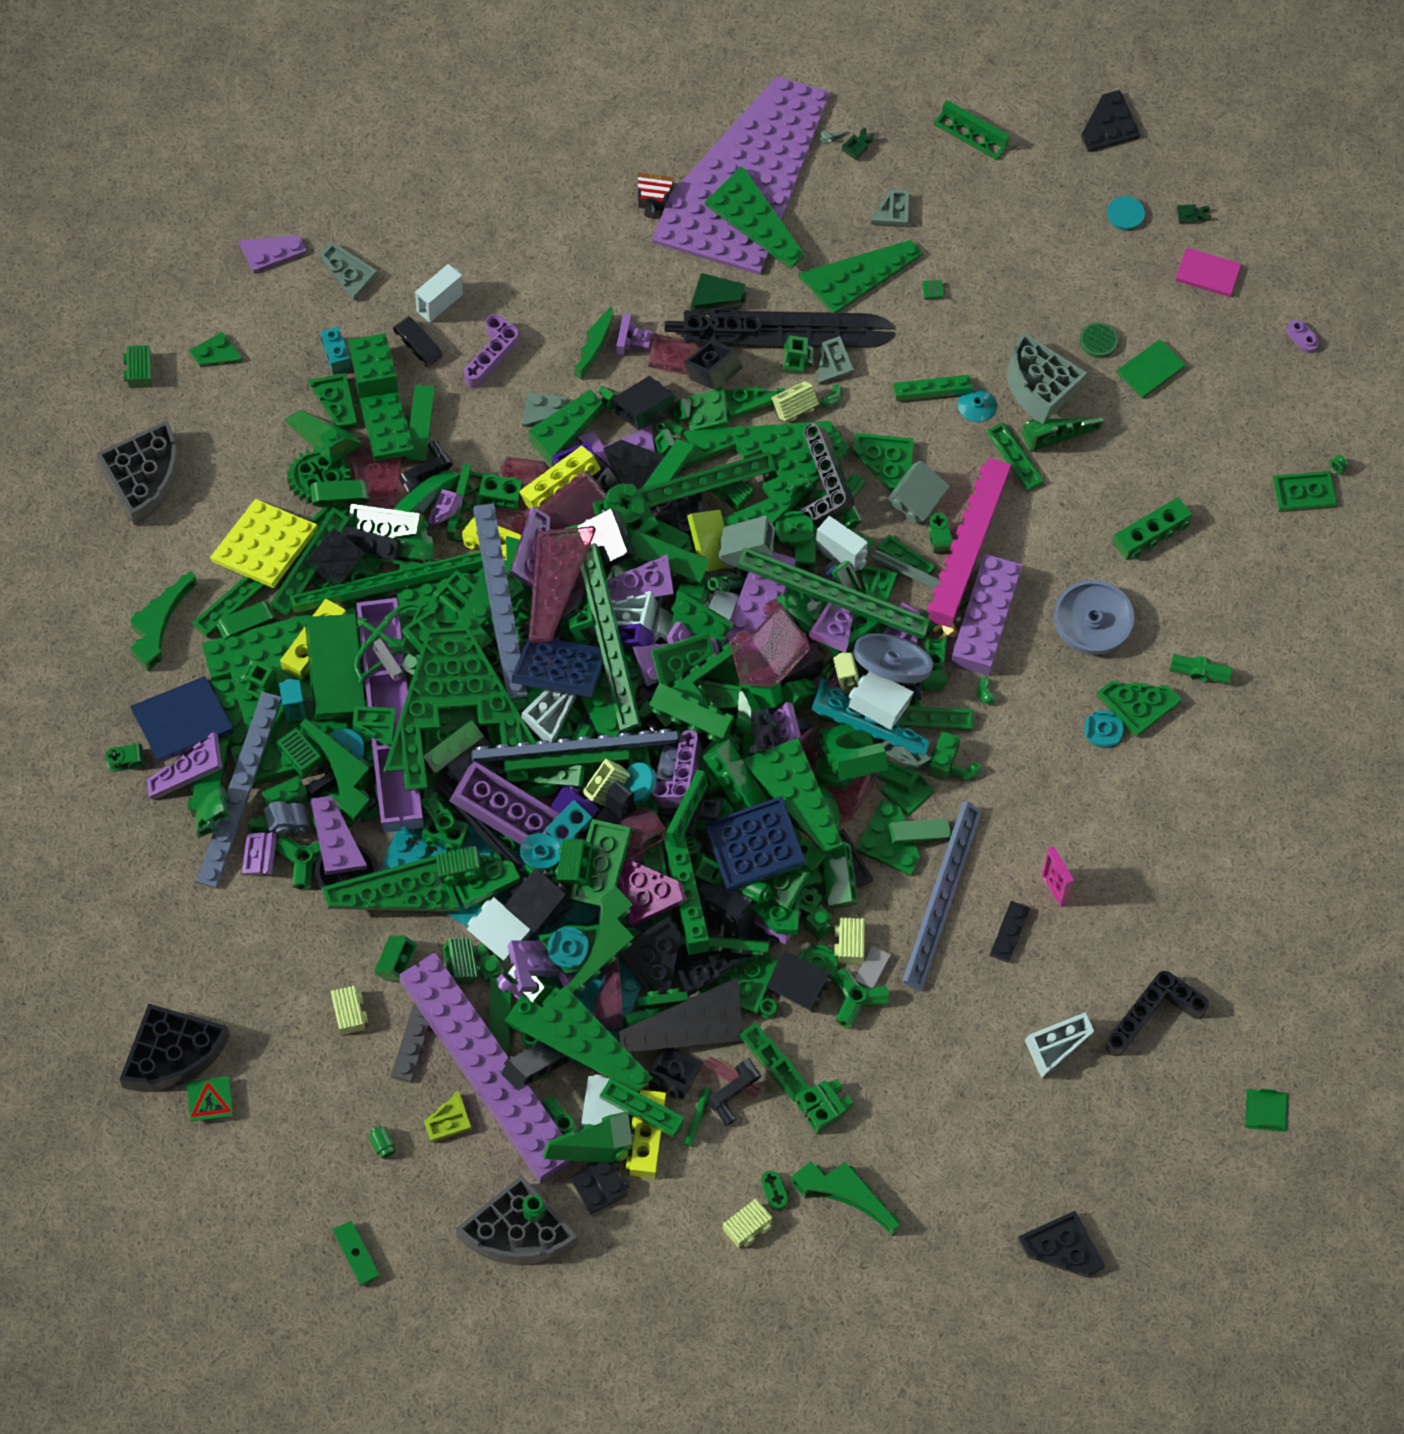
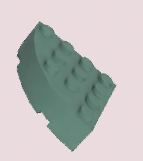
(1041, 378)

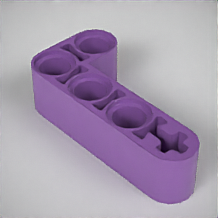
(487, 354)
(671, 793)

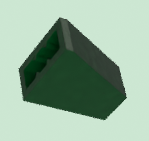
(717, 293)

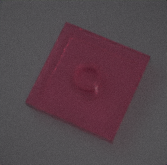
(669, 353)

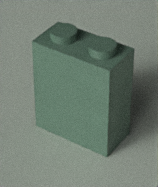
(918, 492)
(752, 534)

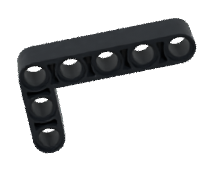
(828, 477)
(618, 804)
(1148, 1007)

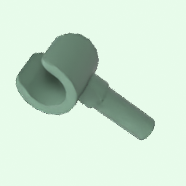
(827, 137)

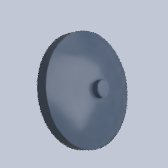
(1093, 617)
(893, 658)

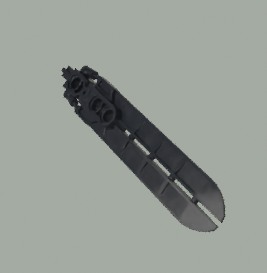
(774, 327)

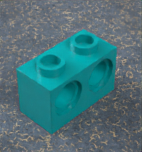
(335, 350)
(292, 700)
(564, 819)

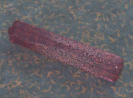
(729, 1075)

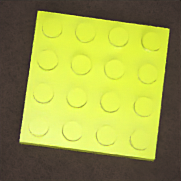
(264, 543)

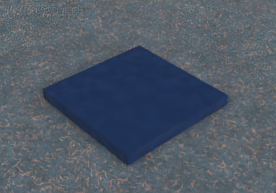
(559, 667)
(181, 719)
(755, 844)

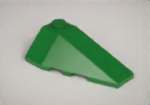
(1057, 430)
(323, 436)
(597, 1143)

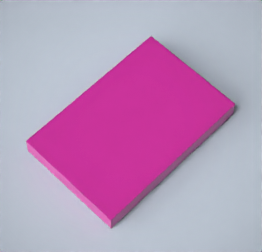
(1208, 272)
(1057, 876)

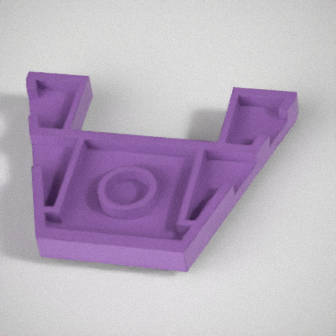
(641, 438)
(531, 960)

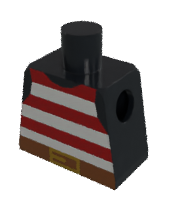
(653, 192)

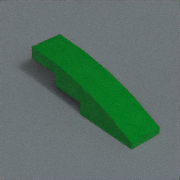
(595, 339)
(421, 421)
(427, 492)
(773, 1061)

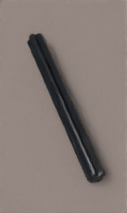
(480, 827)

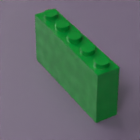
(331, 658)

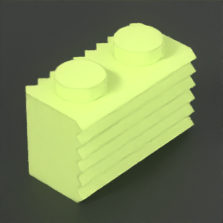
(795, 401)
(846, 671)
(603, 779)
(850, 940)
(348, 1010)
(747, 1224)

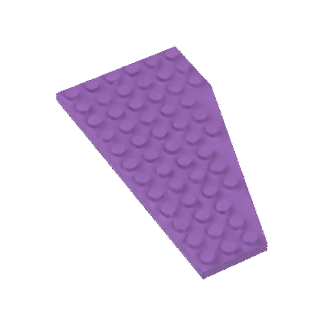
(771, 147)

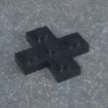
(706, 810)

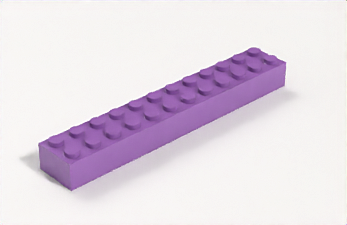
(396, 805)
(482, 1062)

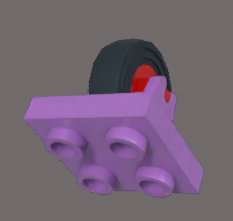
(787, 726)

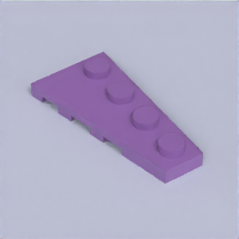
(335, 840)

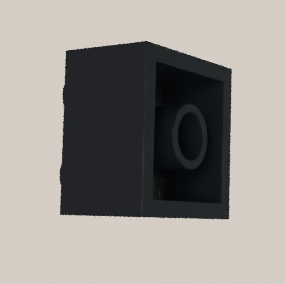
(713, 365)
(334, 557)
(729, 913)

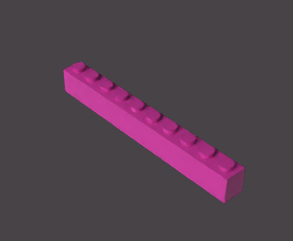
(969, 542)

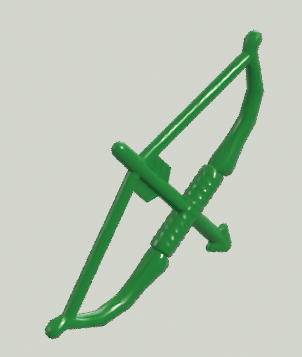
(394, 643)

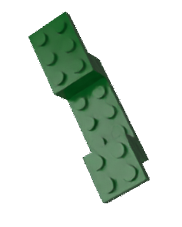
(379, 397)

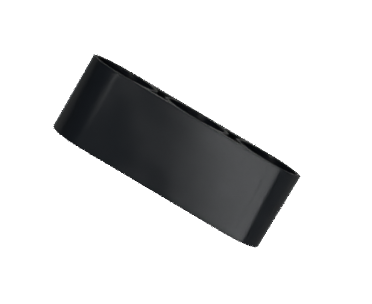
(416, 338)

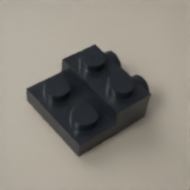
(674, 1072)
(600, 1185)

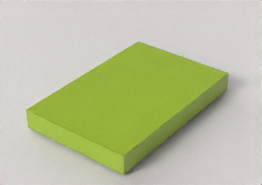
(706, 534)

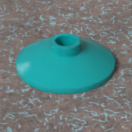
(977, 412)
(540, 844)

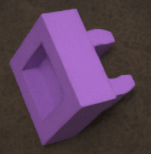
(641, 339)

